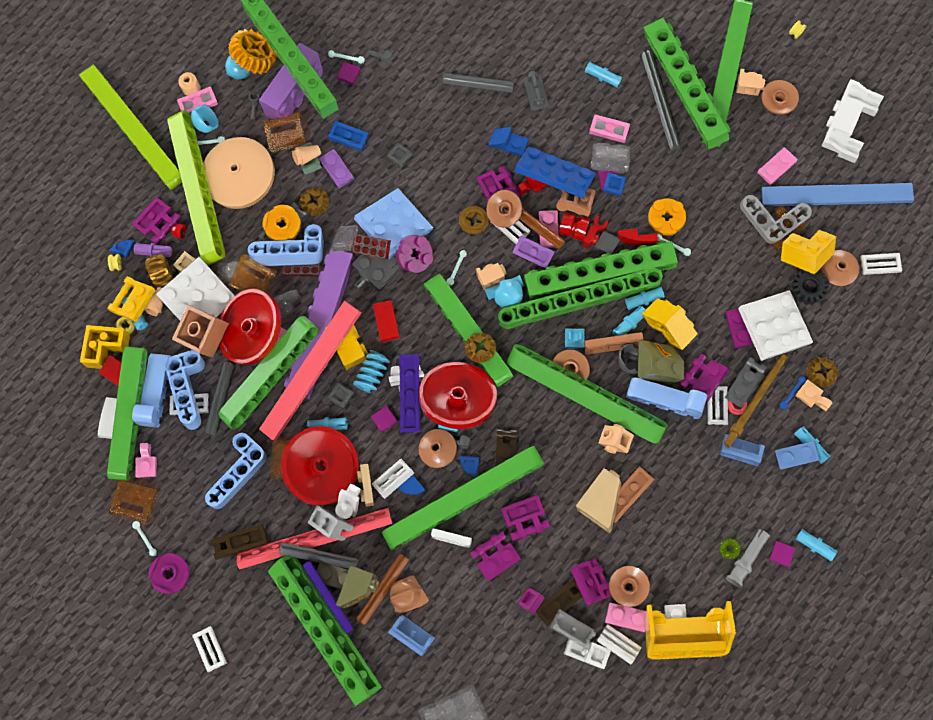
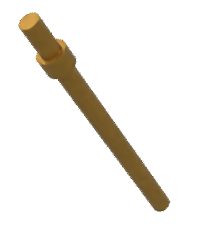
(737, 428)

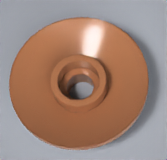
(782, 90)
(496, 208)
(837, 275)
(574, 357)
(445, 453)
(630, 575)

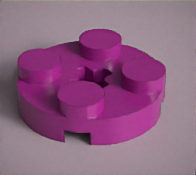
(405, 249)
(158, 576)

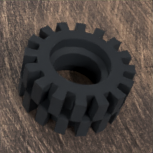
(806, 297)

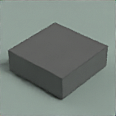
(399, 155)
(607, 243)
(340, 395)

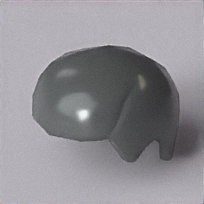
(625, 354)

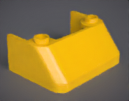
(689, 636)

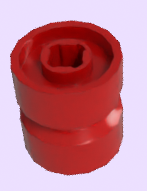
(574, 226)

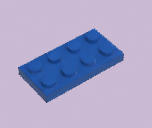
(555, 172)

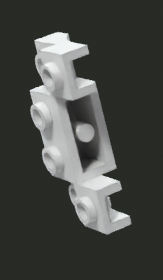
(847, 111)

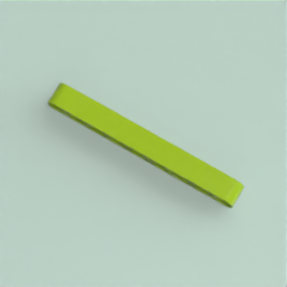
(132, 127)
(196, 188)

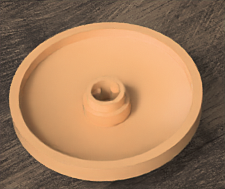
(239, 172)

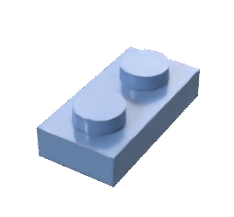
(797, 455)

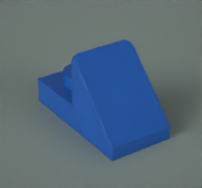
(507, 141)

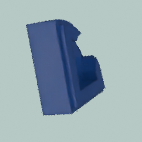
(123, 248)
(470, 465)
(411, 487)

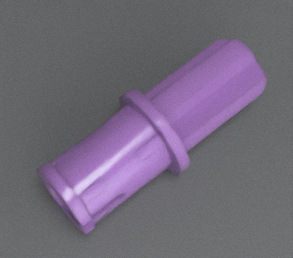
(152, 249)

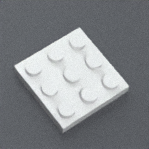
(197, 288)
(775, 325)

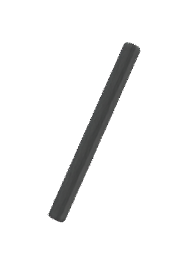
(660, 99)

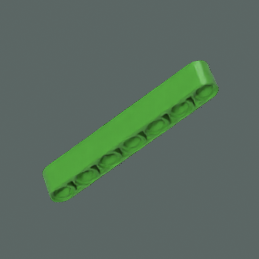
(465, 325)
(268, 372)
(124, 428)

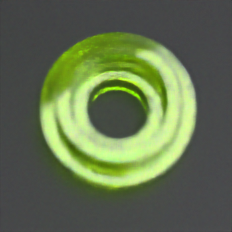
(736, 549)

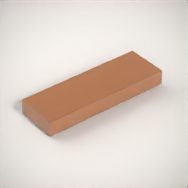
(611, 343)
(631, 491)

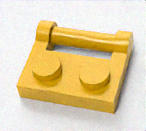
(135, 302)

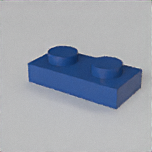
(348, 136)

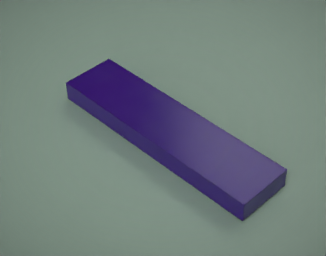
(409, 393)
(325, 593)

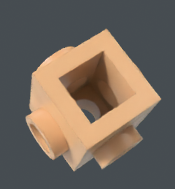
(615, 439)

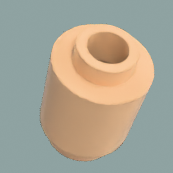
(189, 83)

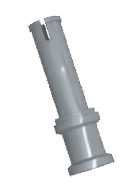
(743, 566)

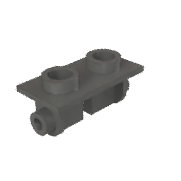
(535, 91)

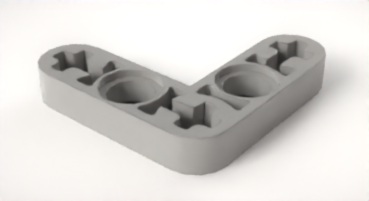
(770, 225)

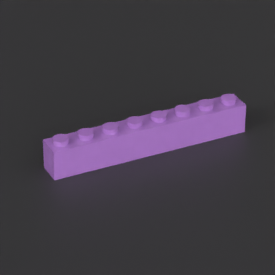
(326, 301)

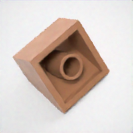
(200, 331)

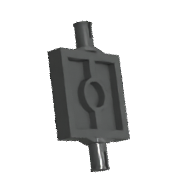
(375, 270)

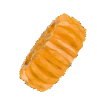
(251, 51)

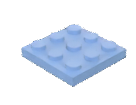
(393, 219)

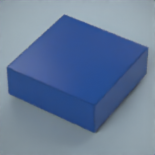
(614, 184)

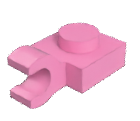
(146, 465)

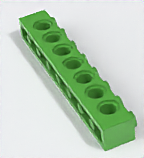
(291, 57)
(713, 135)
(536, 290)
(324, 629)

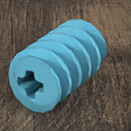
(371, 371)

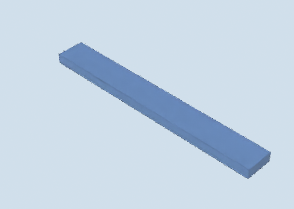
(837, 194)

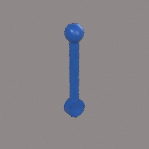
(783, 405)

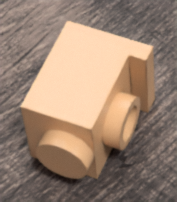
(749, 83)
(491, 275)

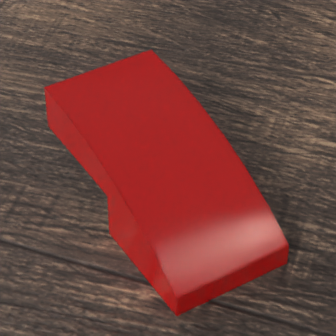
(631, 237)
(386, 321)

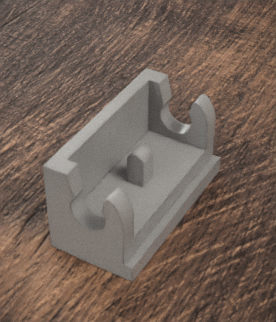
(329, 523)
(572, 629)

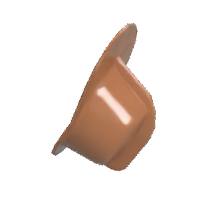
(407, 595)

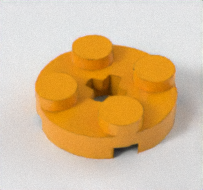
(275, 216)
(658, 222)

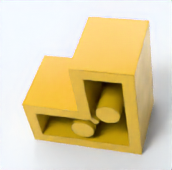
(806, 253)
(671, 322)
(99, 342)
(350, 351)

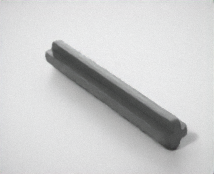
(478, 82)
(219, 398)
(317, 555)

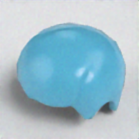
(235, 70)
(202, 114)
(508, 293)

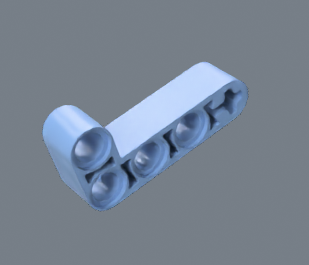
(307, 250)
(185, 391)
(153, 392)
(667, 398)
(233, 473)

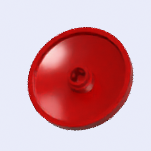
(252, 326)
(457, 395)
(319, 465)

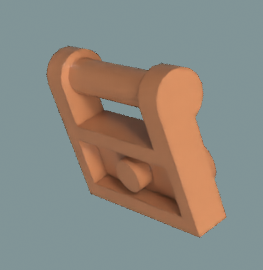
(579, 205)

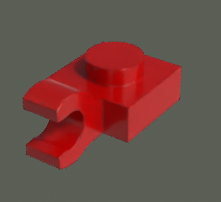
(531, 184)
(592, 235)

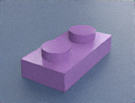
(336, 168)
(533, 252)

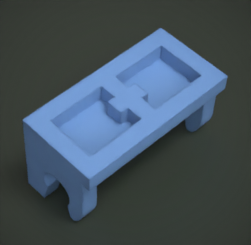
(743, 451)
(411, 635)

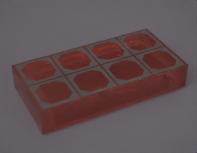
(371, 246)
(309, 270)

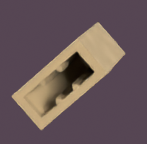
(601, 499)

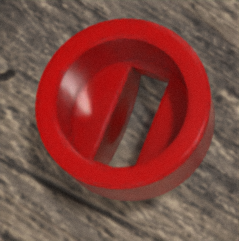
(176, 230)

